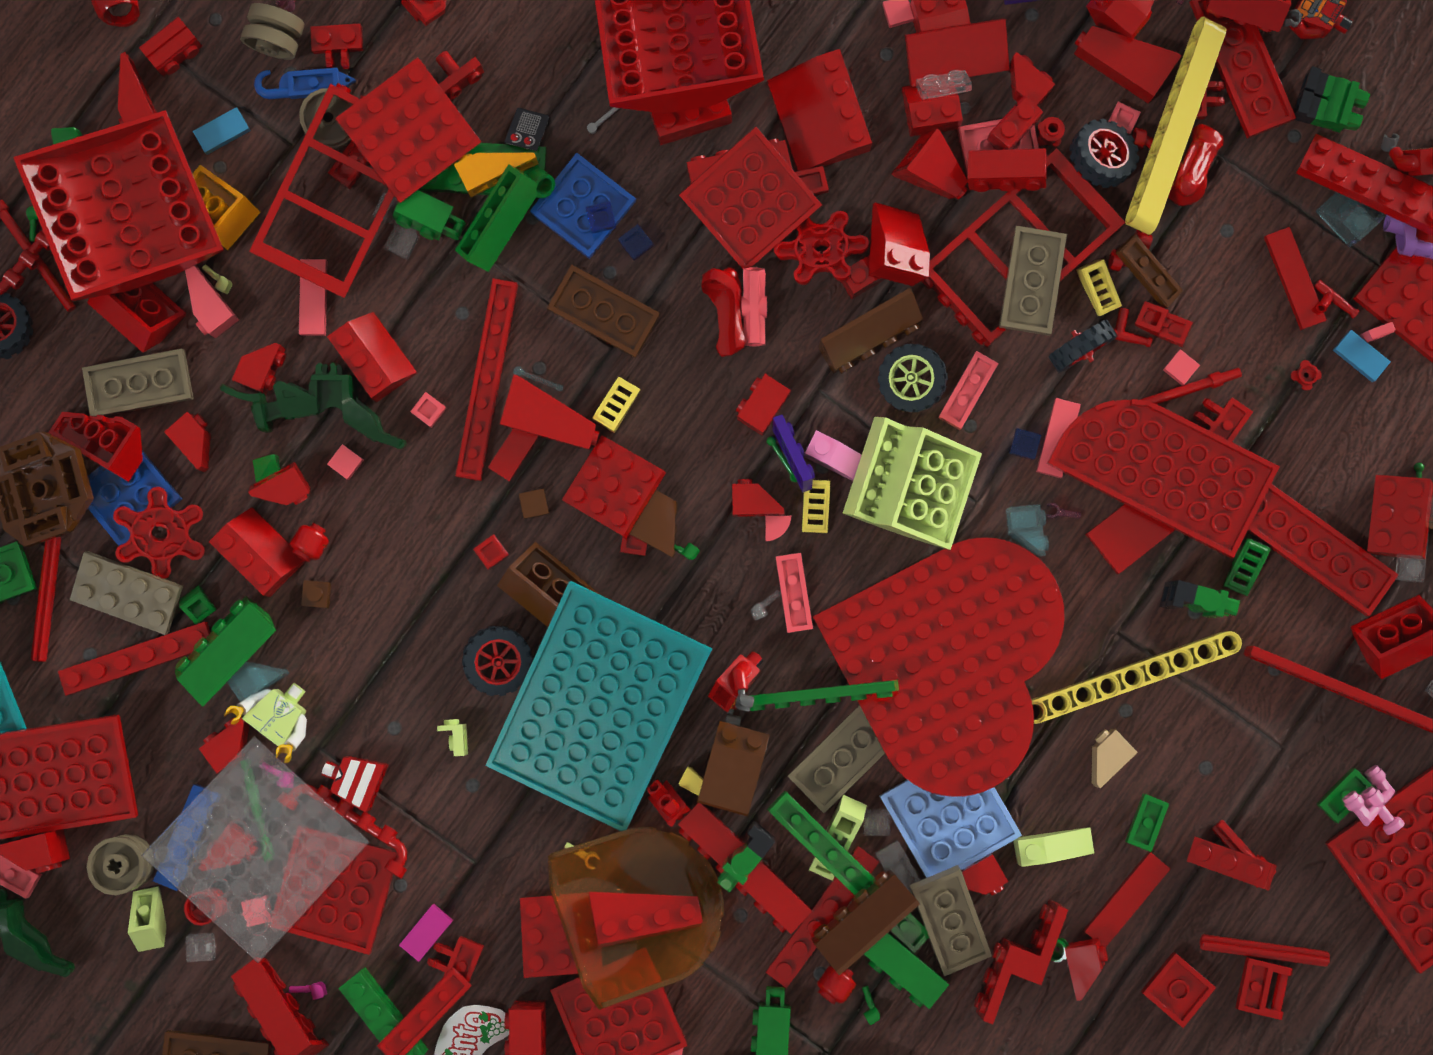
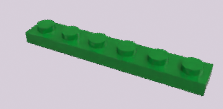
(831, 694)

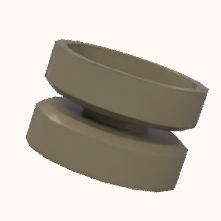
(272, 31)
(328, 132)
(105, 867)

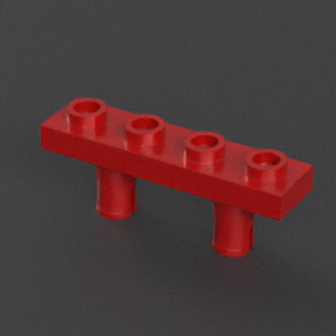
(458, 76)

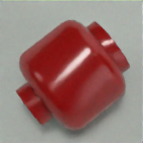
(309, 542)
(836, 987)

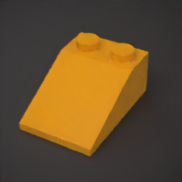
(227, 207)

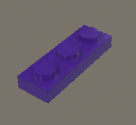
(793, 452)

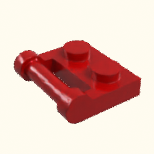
(1256, 984)

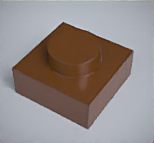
(316, 594)

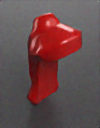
(1192, 172)
(726, 292)

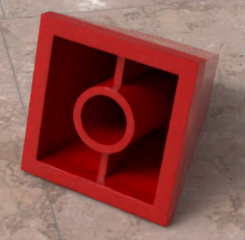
(933, 167)

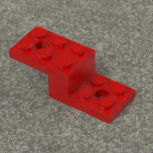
(1020, 960)

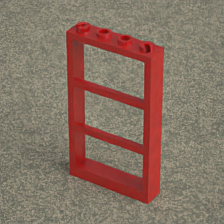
(1080, 188)
(292, 264)

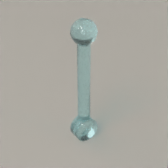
(519, 371)

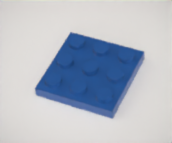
(576, 188)
(113, 492)

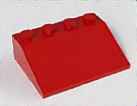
(820, 112)

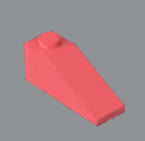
(208, 306)

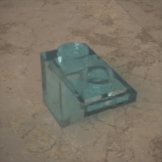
(1026, 528)

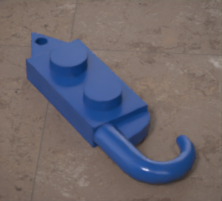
(301, 83)

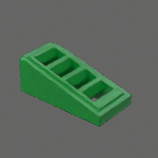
(1254, 570)

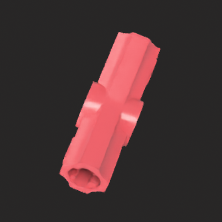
(754, 306)

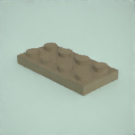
(1033, 280)
(137, 383)
(126, 592)
(838, 761)
(951, 920)

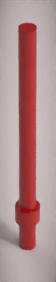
(42, 267)
(1213, 380)

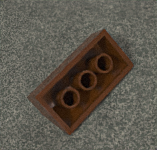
(871, 331)
(538, 582)
(864, 921)

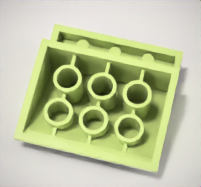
(912, 482)

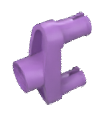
(1406, 239)

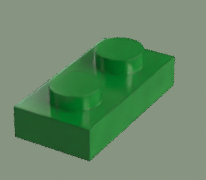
(1332, 801)
(1147, 822)

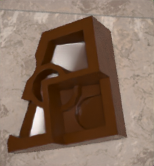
(657, 524)

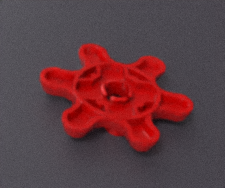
(833, 259)
(159, 550)

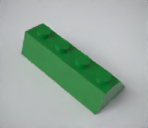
(224, 650)

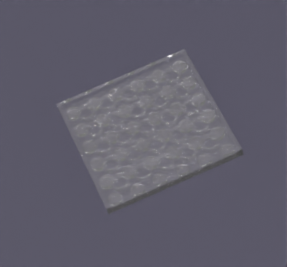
(255, 849)

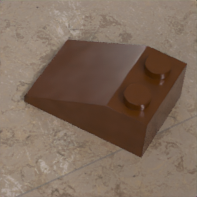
(733, 768)

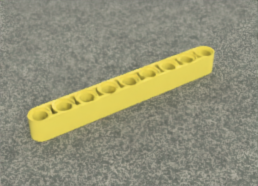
(1175, 125)
(1141, 670)

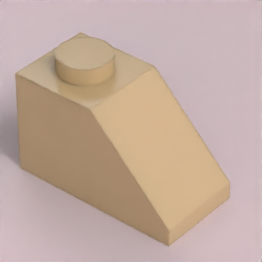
(1109, 756)

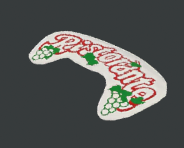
(471, 1031)

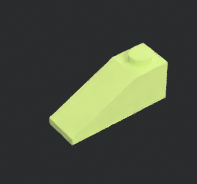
(842, 828)
(1053, 846)

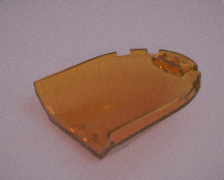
(634, 863)

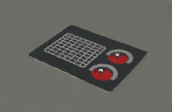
(527, 129)

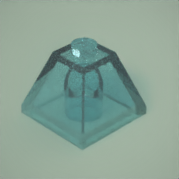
(1349, 218)

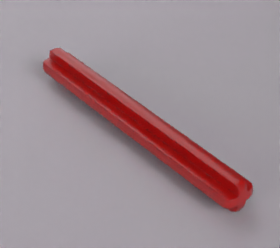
(45, 600)
(1264, 950)

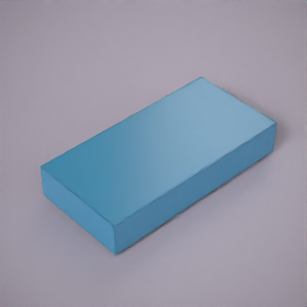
(221, 131)
(1361, 355)

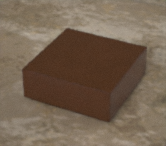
(534, 503)

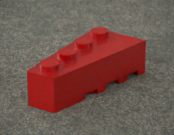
(638, 916)
(276, 1011)

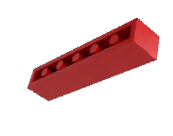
(763, 884)

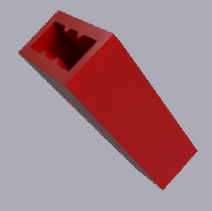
(1127, 61)
(542, 415)

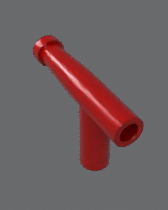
(1329, 296)
(1125, 336)

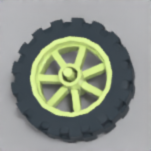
(936, 386)

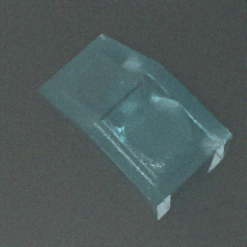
(254, 678)

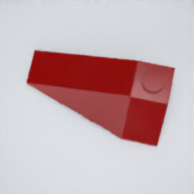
(105, 440)

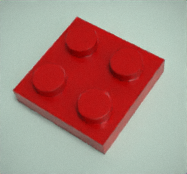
(1178, 989)

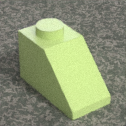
(147, 919)

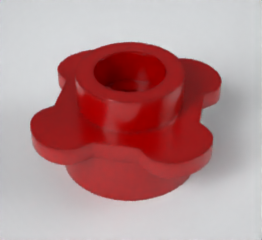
(1313, 375)

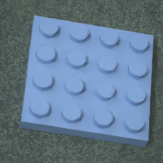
(947, 828)

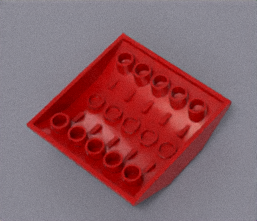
(677, 52)
(119, 207)

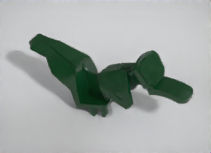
(324, 391)
(26, 942)

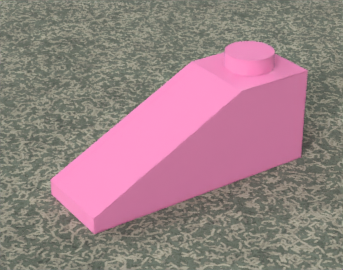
(833, 455)

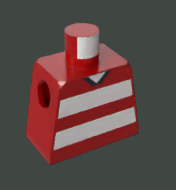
(356, 780)

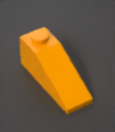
(485, 169)

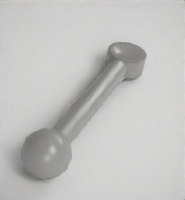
(592, 127)

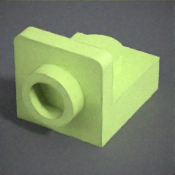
(458, 741)

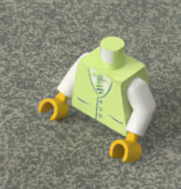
(275, 716)

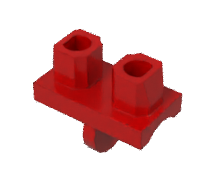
(667, 801)

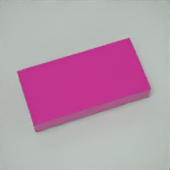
(426, 932)

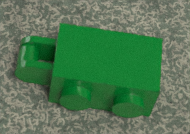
(428, 216)
(772, 1024)

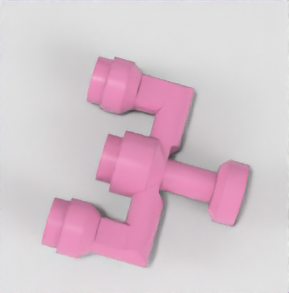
(1372, 801)

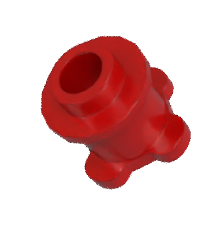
(1047, 137)

